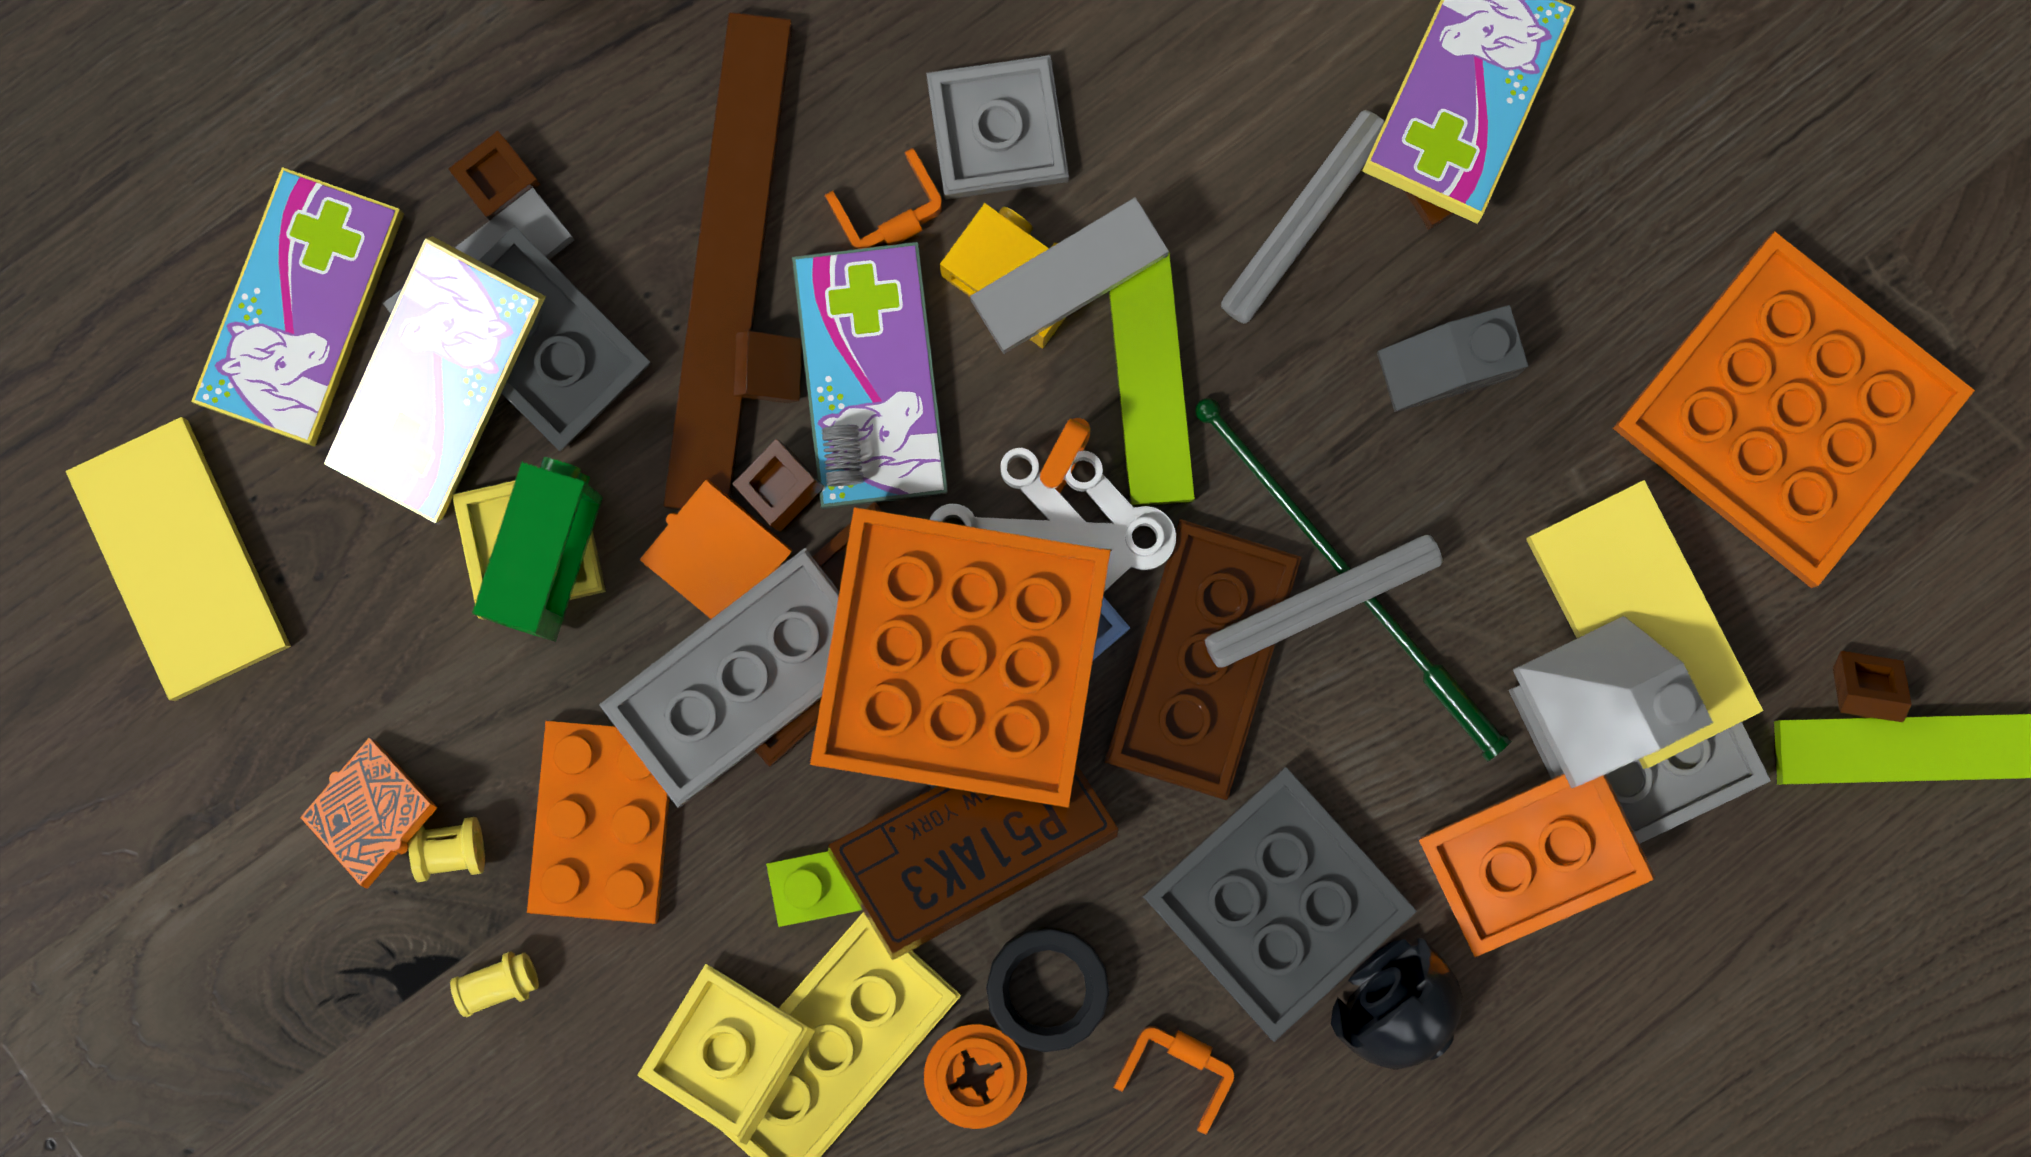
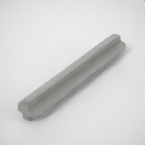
(1303, 218)
(1323, 601)

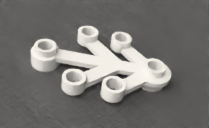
(1069, 527)

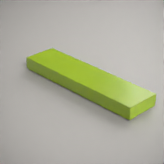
(1151, 388)
(1903, 752)

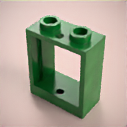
(539, 549)

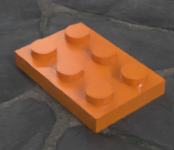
(597, 828)
(1535, 860)

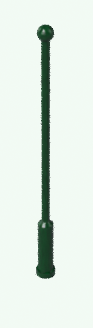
(1434, 676)

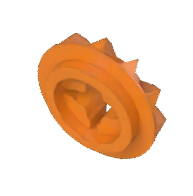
(1004, 1086)

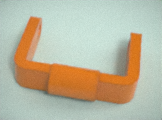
(901, 226)
(1071, 441)
(1190, 1051)

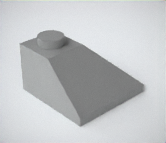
(1610, 699)

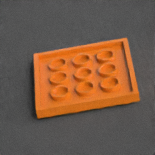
(1793, 410)
(960, 657)

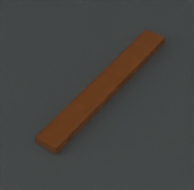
(728, 253)

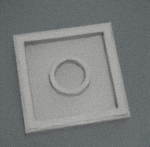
(997, 127)

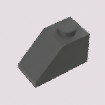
(1453, 359)

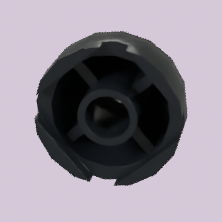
(1402, 1007)

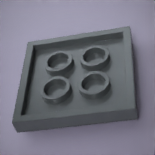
(1279, 904)

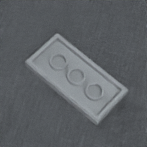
(731, 680)

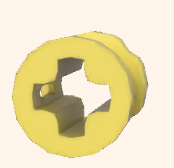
(447, 850)

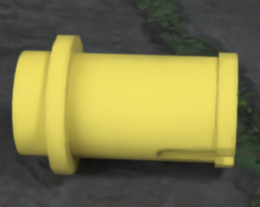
(495, 984)

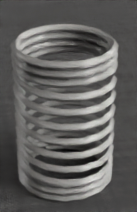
(849, 477)

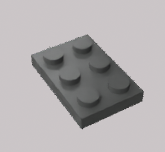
(572, 354)

